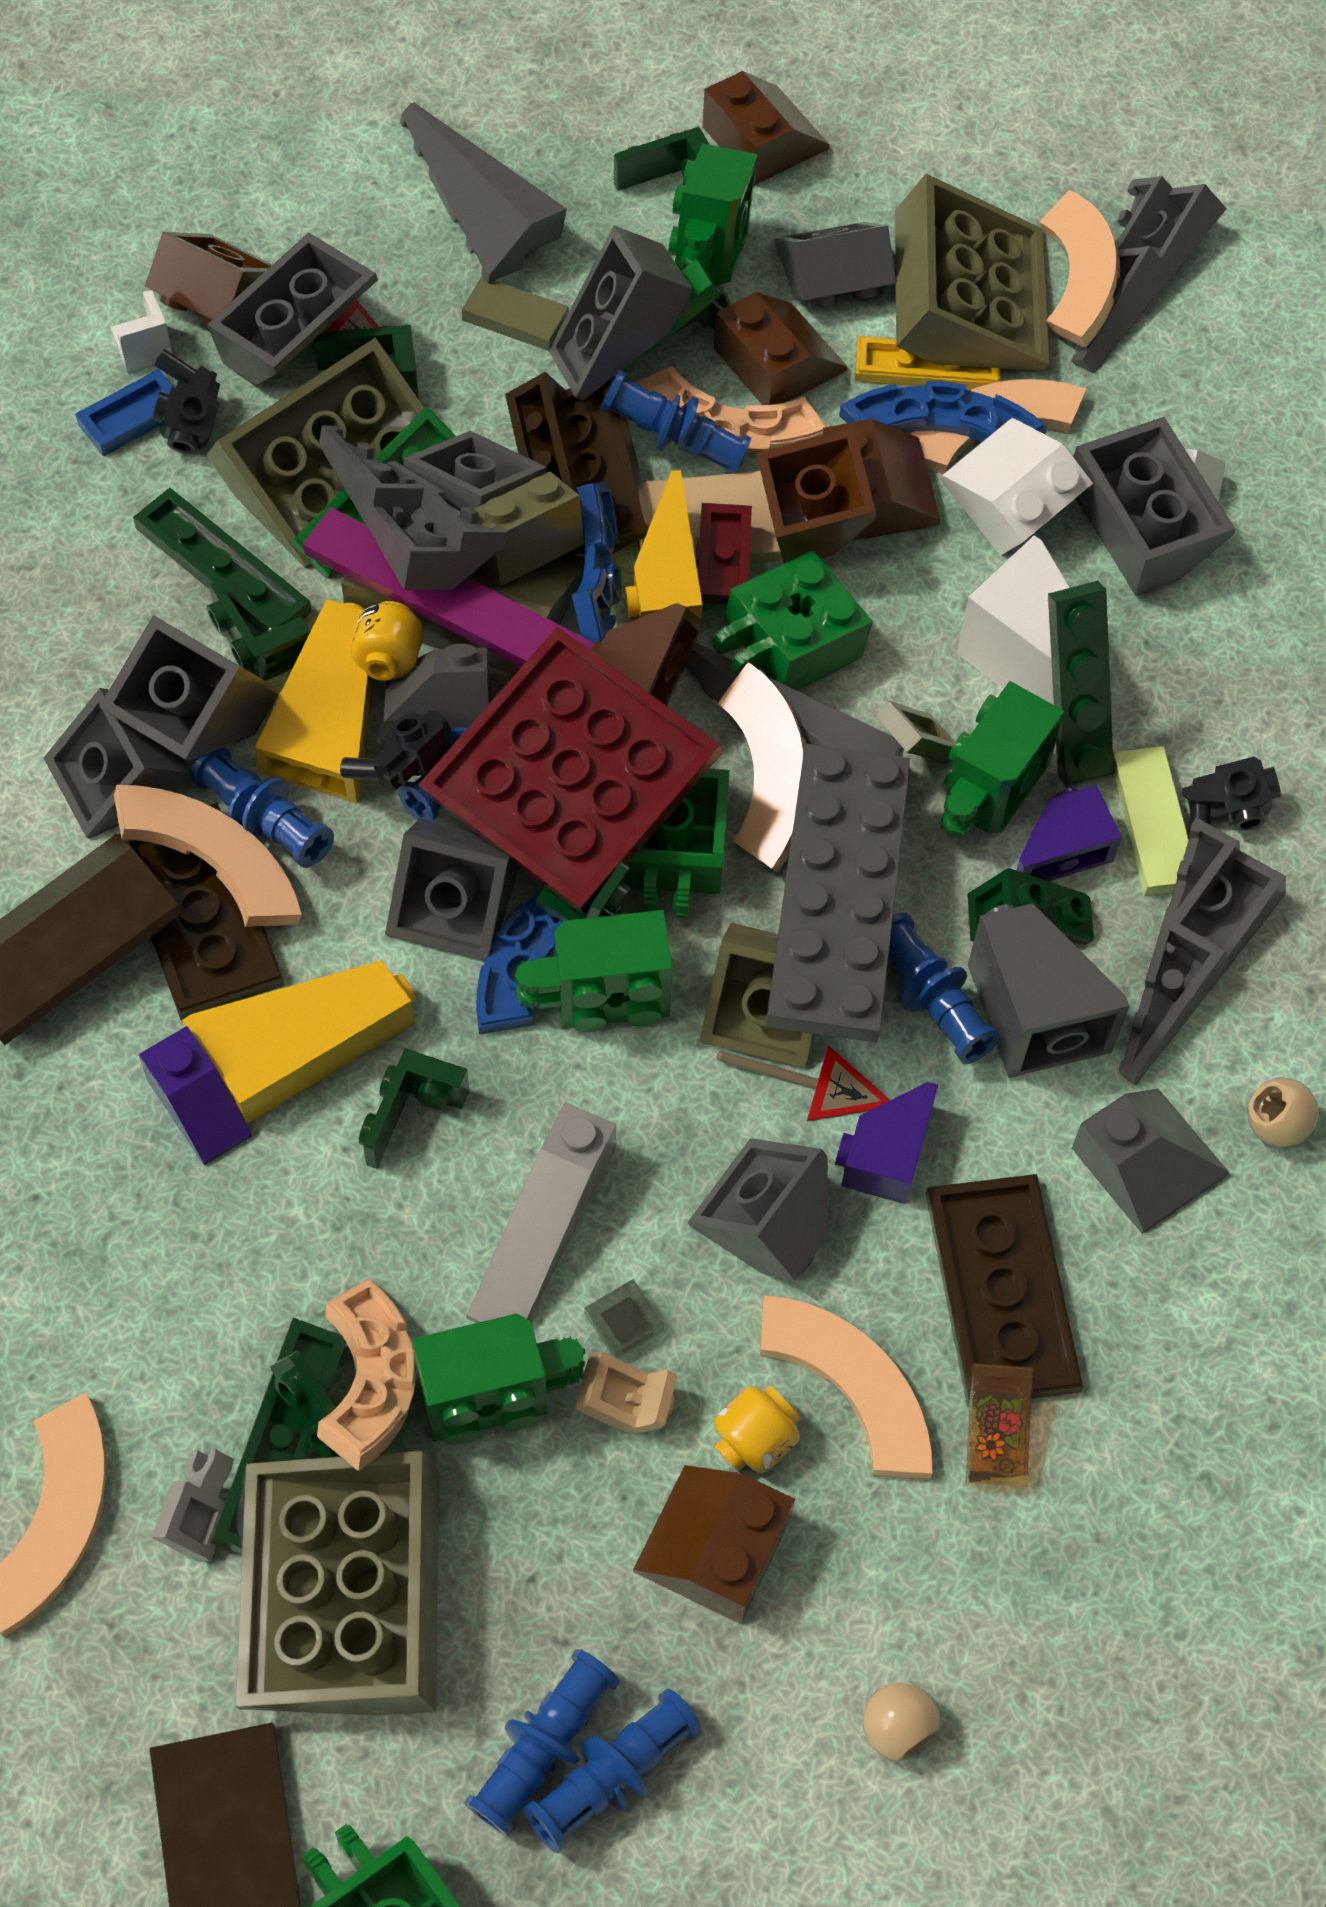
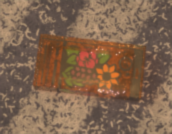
(999, 1425)

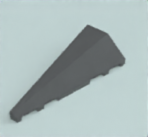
(491, 202)
(1155, 242)
(408, 517)
(816, 720)
(1210, 919)

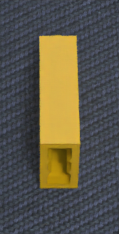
(320, 710)
(301, 1033)

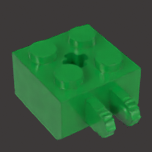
(714, 210)
(794, 623)
(999, 761)
(686, 848)
(603, 972)
(491, 1376)
(393, 1879)

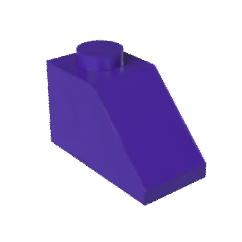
(1071, 836)
(194, 1095)
(887, 1145)

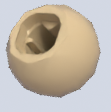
(1282, 1112)
(900, 1720)

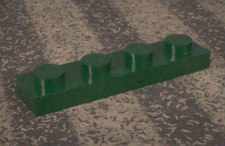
(214, 555)
(1081, 681)
(278, 1429)

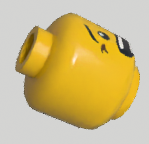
(387, 640)

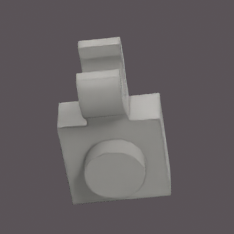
(195, 1506)

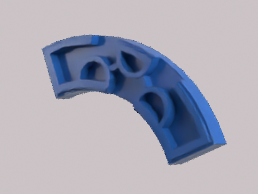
(937, 408)
(601, 576)
(522, 936)

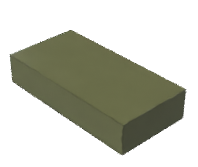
(514, 313)
(916, 731)

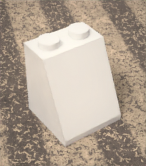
(1008, 621)

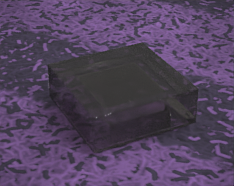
(624, 1319)

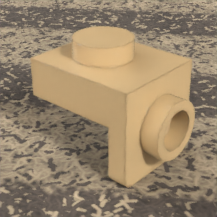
(625, 1395)

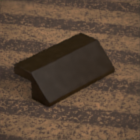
(581, 447)
(76, 931)

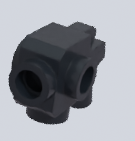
(190, 408)
(408, 750)
(1235, 790)

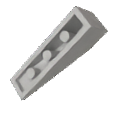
(545, 1214)

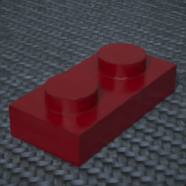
(723, 550)

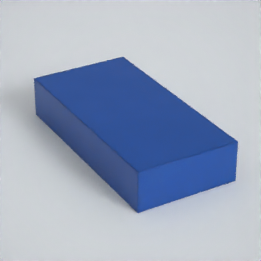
(123, 414)

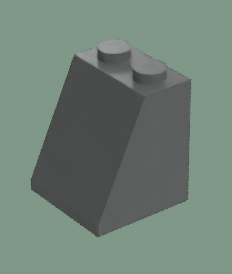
(187, 694)
(1041, 992)

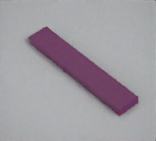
(466, 610)

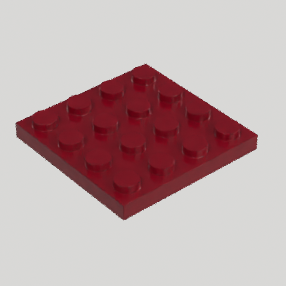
(570, 769)

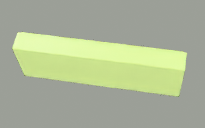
(1151, 816)

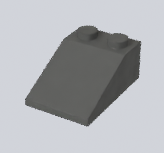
(619, 311)

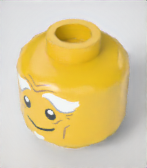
(756, 1429)

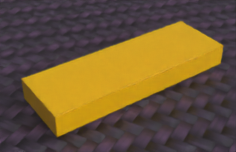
(883, 362)

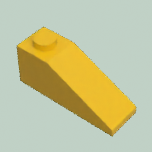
(666, 563)

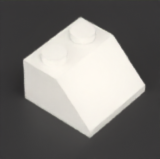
(1015, 483)

